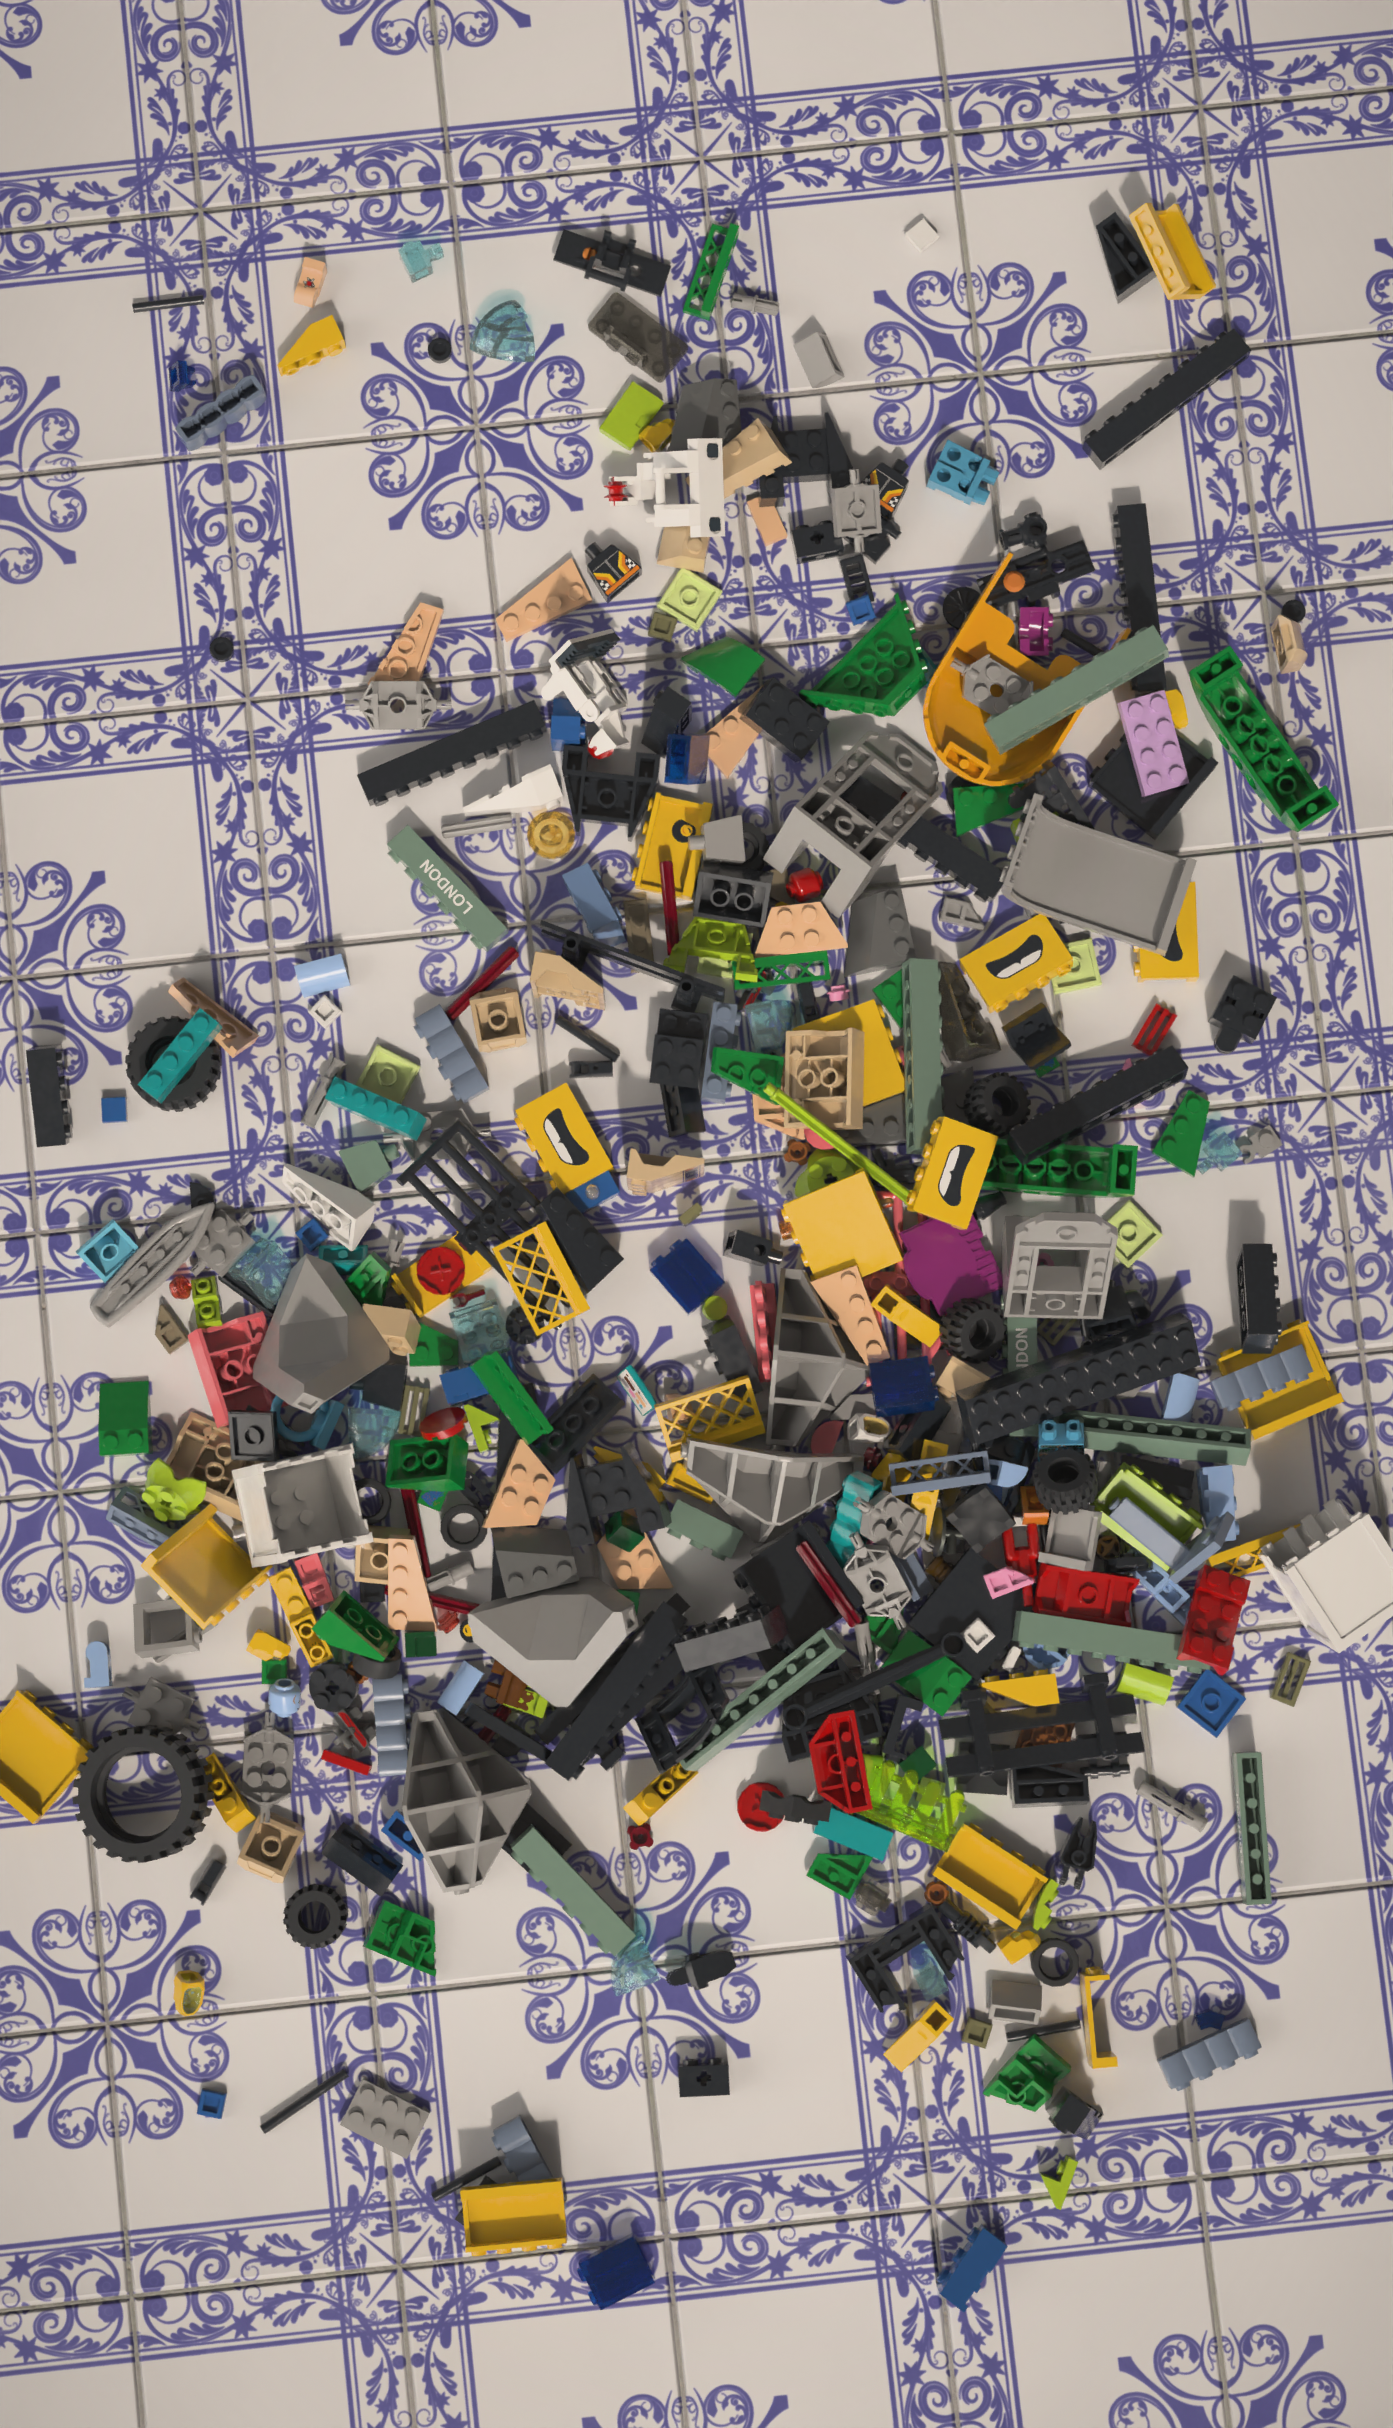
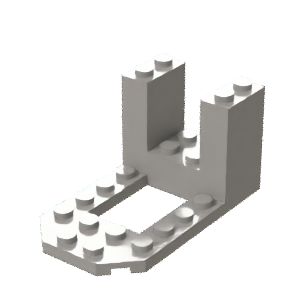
(842, 831)
(1057, 1290)

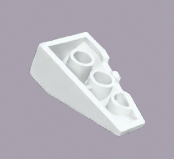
(534, 793)
(339, 1206)

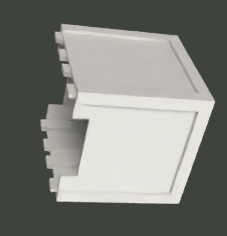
(300, 1506)
(1334, 1574)

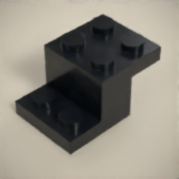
(678, 1048)

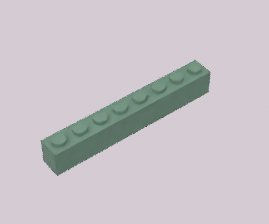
(1076, 689)
(921, 1050)
(1162, 1437)
(1101, 1640)
(767, 1695)

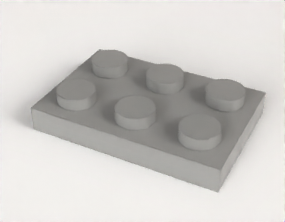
(385, 2118)

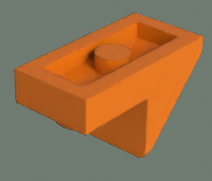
(1032, 1509)

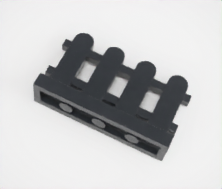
(1053, 801)

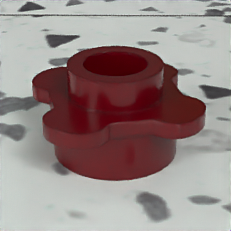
(872, 1458)
(646, 1840)

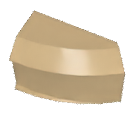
(1288, 644)
(498, 1019)
(271, 1847)

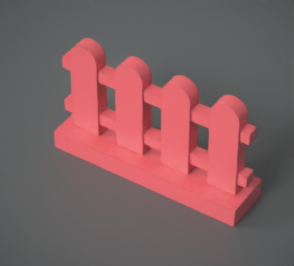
(764, 1319)

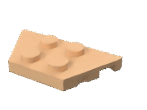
(799, 930)
(773, 1115)
(521, 1491)
(636, 1568)

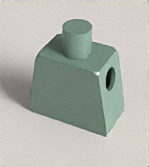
(368, 1164)

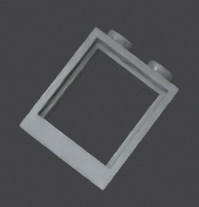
(142, 1631)

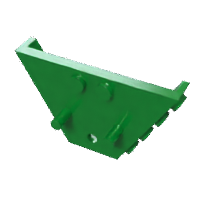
(877, 672)

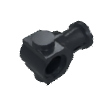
(1023, 535)

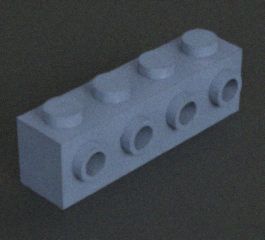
(721, 1035)

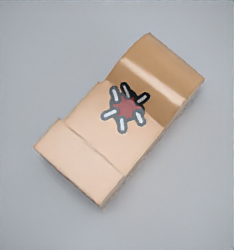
(310, 282)

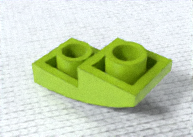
(206, 1302)
(1041, 1913)

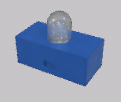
(593, 1192)

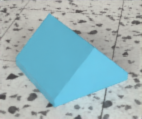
(108, 1250)

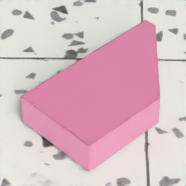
(1006, 1581)

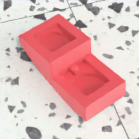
(314, 1580)

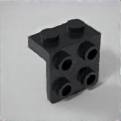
(1035, 1037)

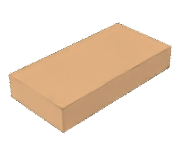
(767, 522)

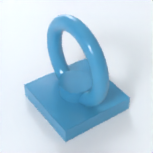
(320, 1427)

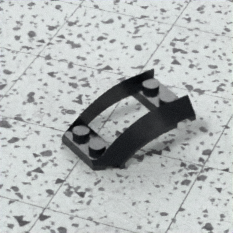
(1001, 1449)
(653, 1725)

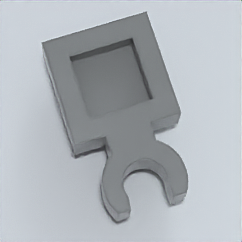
(1262, 1142)

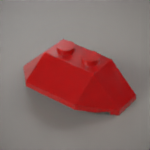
(840, 1763)

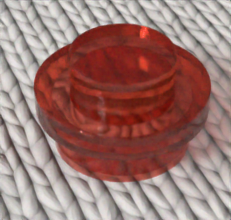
(180, 1287)
(448, 1622)

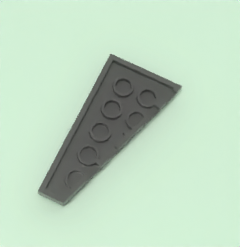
(887, 1119)

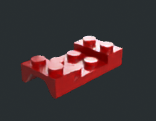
(1084, 1595)
(1213, 1618)

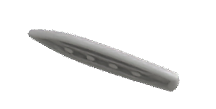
(152, 1264)

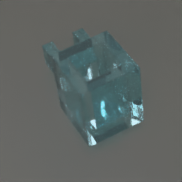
(417, 260)
(1220, 1152)
(929, 1978)

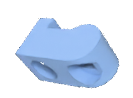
(100, 1665)

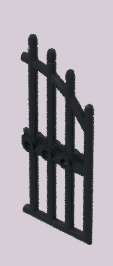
(490, 1218)

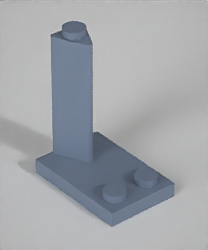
(1163, 1544)

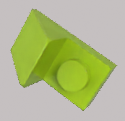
(478, 1419)
(1059, 2187)

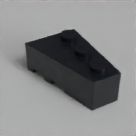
(1124, 258)
(669, 715)
(730, 1354)
(1048, 1787)
(1073, 2114)

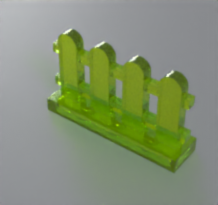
(917, 1824)

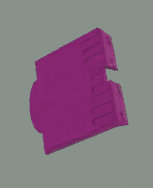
(949, 1263)

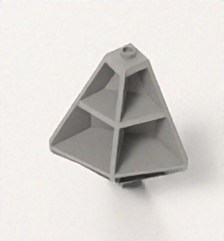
(317, 1338)
(811, 1363)
(766, 1488)
(555, 1634)
(459, 1799)

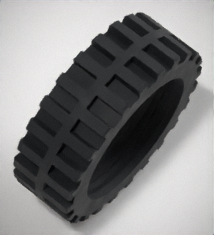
(94, 1804)

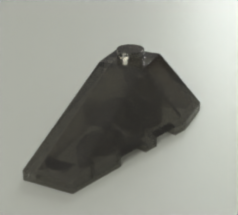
(963, 1027)

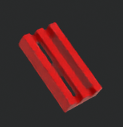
(1164, 1013)
(346, 1762)

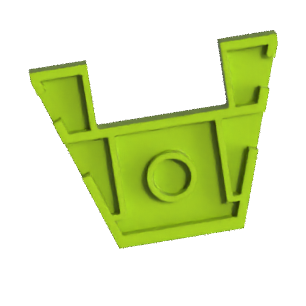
(715, 940)

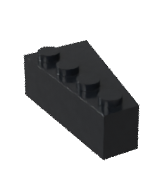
(48, 1095)
(580, 1243)

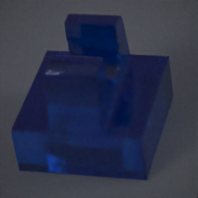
(179, 376)

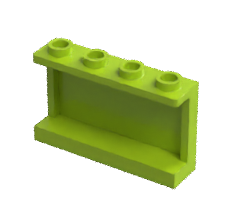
(1149, 1496)

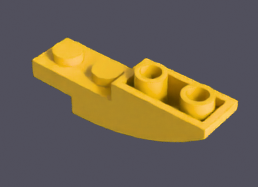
(926, 1501)
(300, 1616)

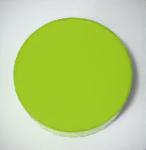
(714, 1308)

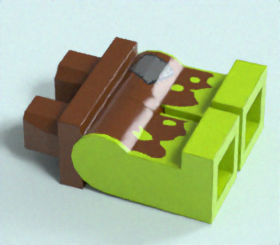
(514, 1693)

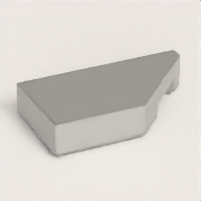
(960, 913)
(854, 1404)

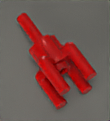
(1023, 1557)

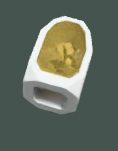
(867, 1429)

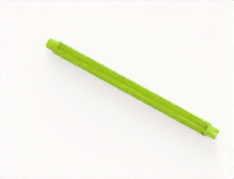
(836, 1141)

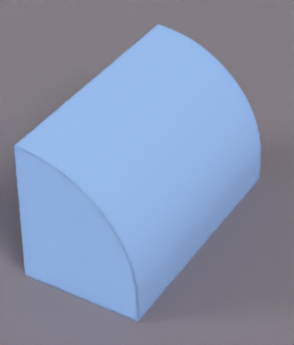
(322, 975)
(1180, 1398)
(1005, 1473)
(460, 1687)

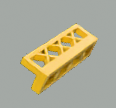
(1246, 1548)

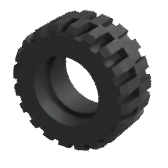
(183, 1095)

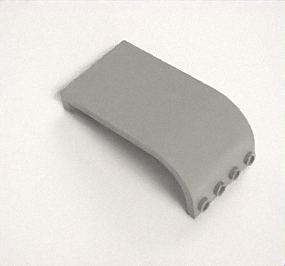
(1095, 880)

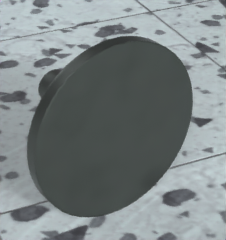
(940, 1532)

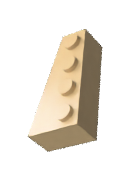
(749, 456)

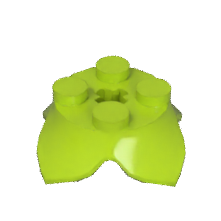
(819, 1166)
(172, 1497)

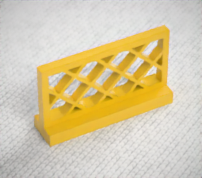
(560, 1269)
(727, 1433)

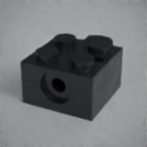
(1240, 1014)

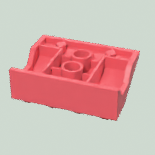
(226, 1365)

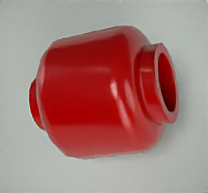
(804, 885)

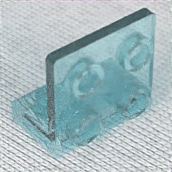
(264, 1270)
(480, 1330)

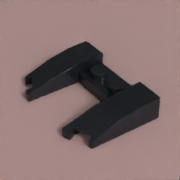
(871, 1958)

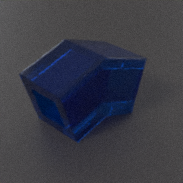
(1209, 2018)

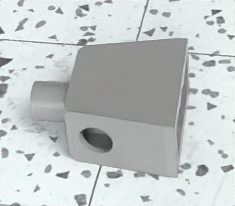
(721, 841)

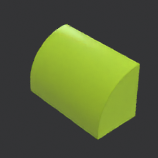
(1144, 1684)

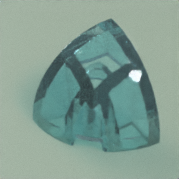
(504, 334)
(769, 1024)
(371, 1430)
(633, 1967)

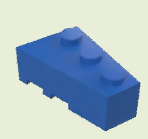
(463, 1384)
(970, 2266)

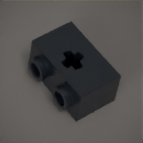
(806, 549)
(716, 2085)

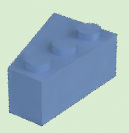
(594, 905)
(1217, 1496)

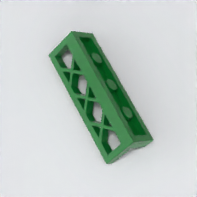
(719, 271)
(783, 962)
(511, 1396)

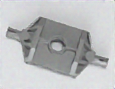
(986, 672)
(416, 697)
(438, 1121)
(905, 1531)
(873, 1563)
(264, 1747)

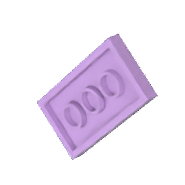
(1153, 743)

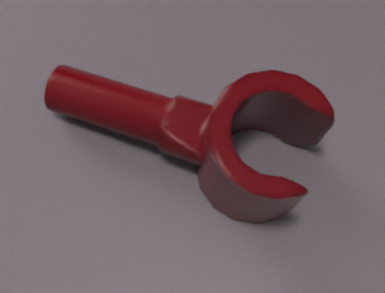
(468, 1297)

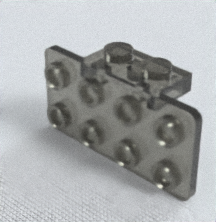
(637, 337)

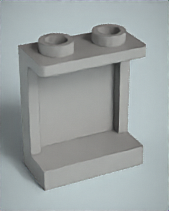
(1072, 1539)

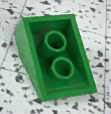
(125, 1419)
(427, 1464)
(354, 1629)
(934, 1684)

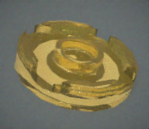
(551, 835)

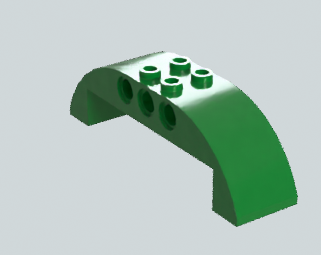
(1257, 743)
(1065, 1171)

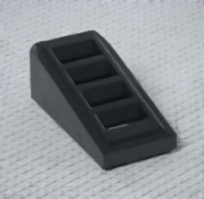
(862, 568)

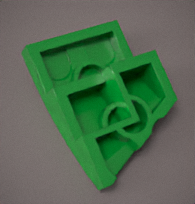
(725, 664)
(403, 1937)
(1029, 2075)

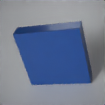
(1211, 1703)

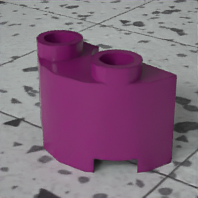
(1034, 631)

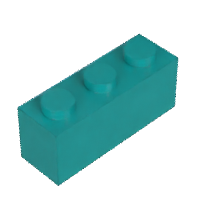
(855, 1833)

